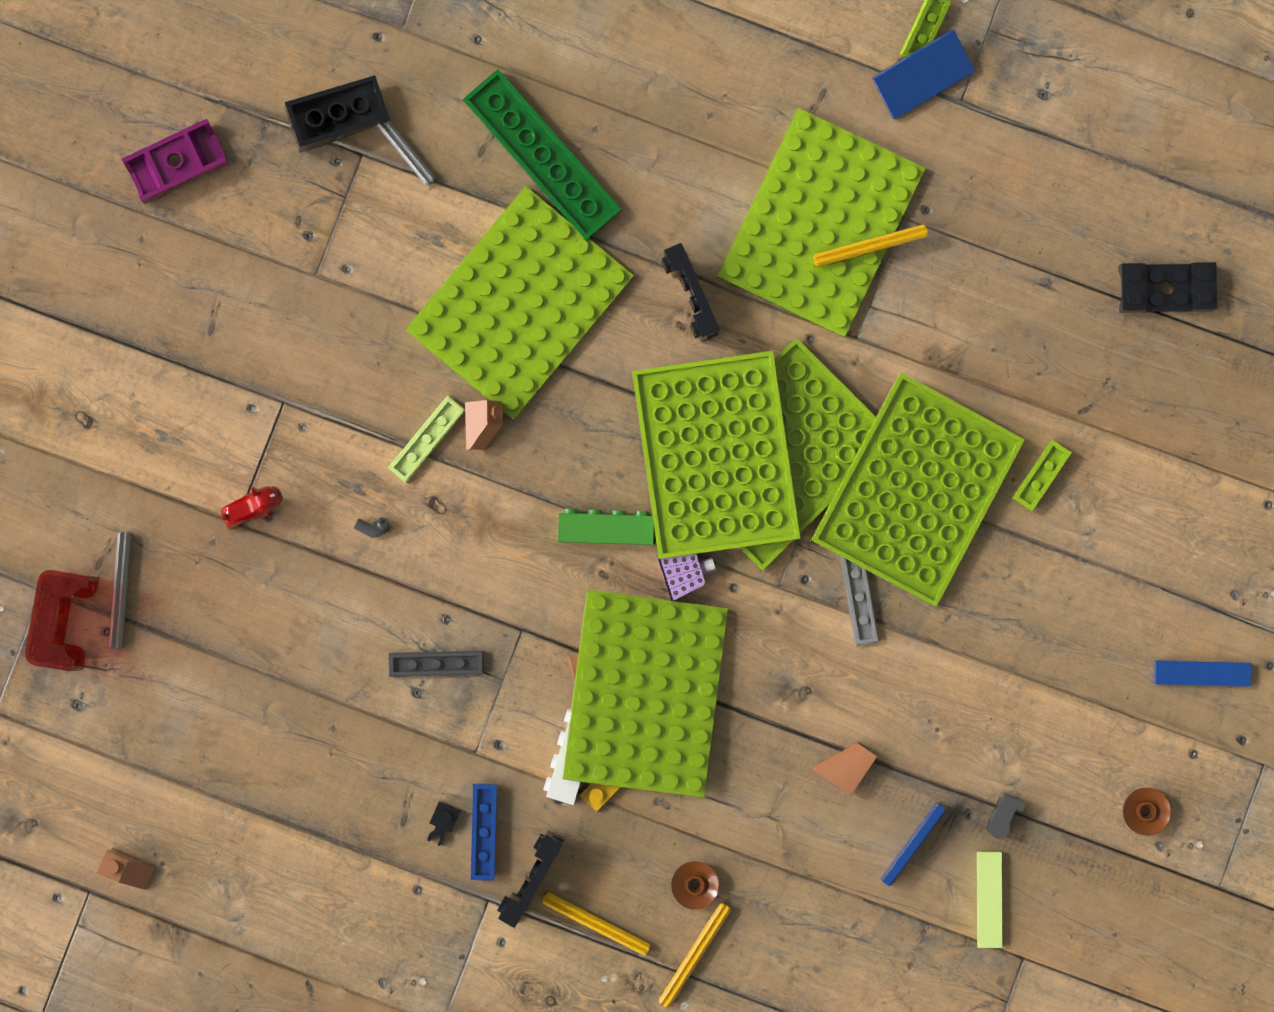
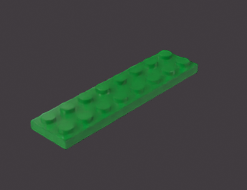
(542, 154)

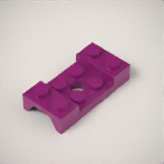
(199, 155)

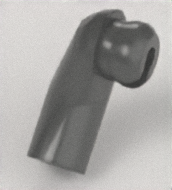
(374, 529)

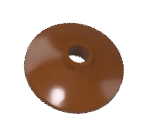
(1158, 814)
(698, 897)

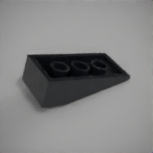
(336, 113)

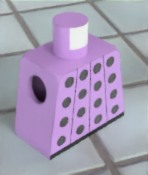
(684, 573)

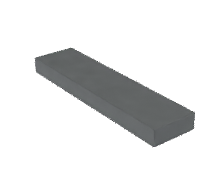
(436, 663)

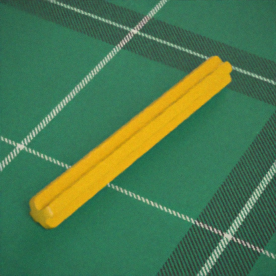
(870, 245)
(596, 923)
(694, 955)

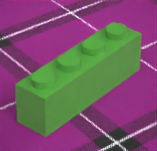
(606, 529)

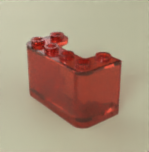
(50, 619)

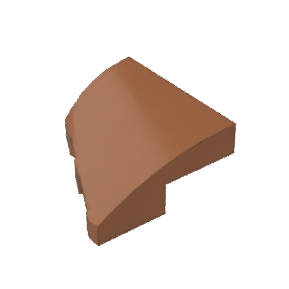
(846, 767)

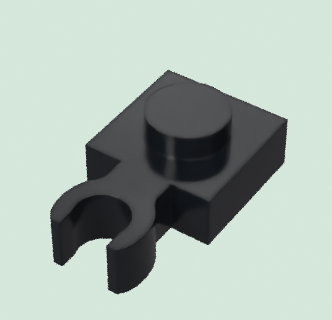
(444, 820)

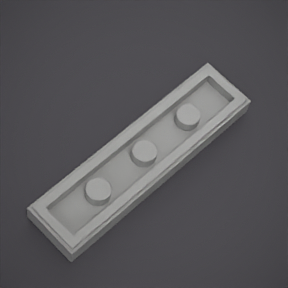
(859, 603)

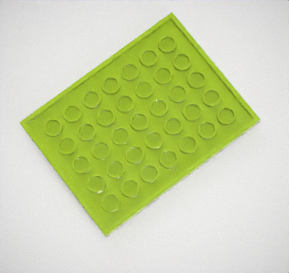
(818, 197)
(519, 302)
(821, 432)
(715, 454)
(917, 489)
(645, 693)

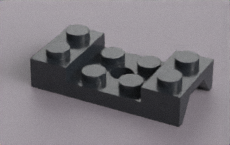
(677, 263)
(1192, 286)
(513, 908)

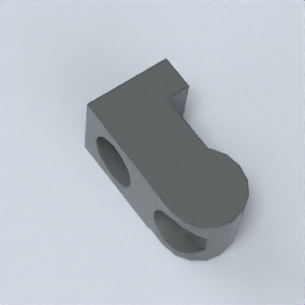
(1002, 815)

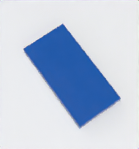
(923, 74)

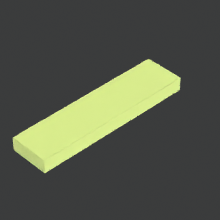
(426, 439)
(989, 899)

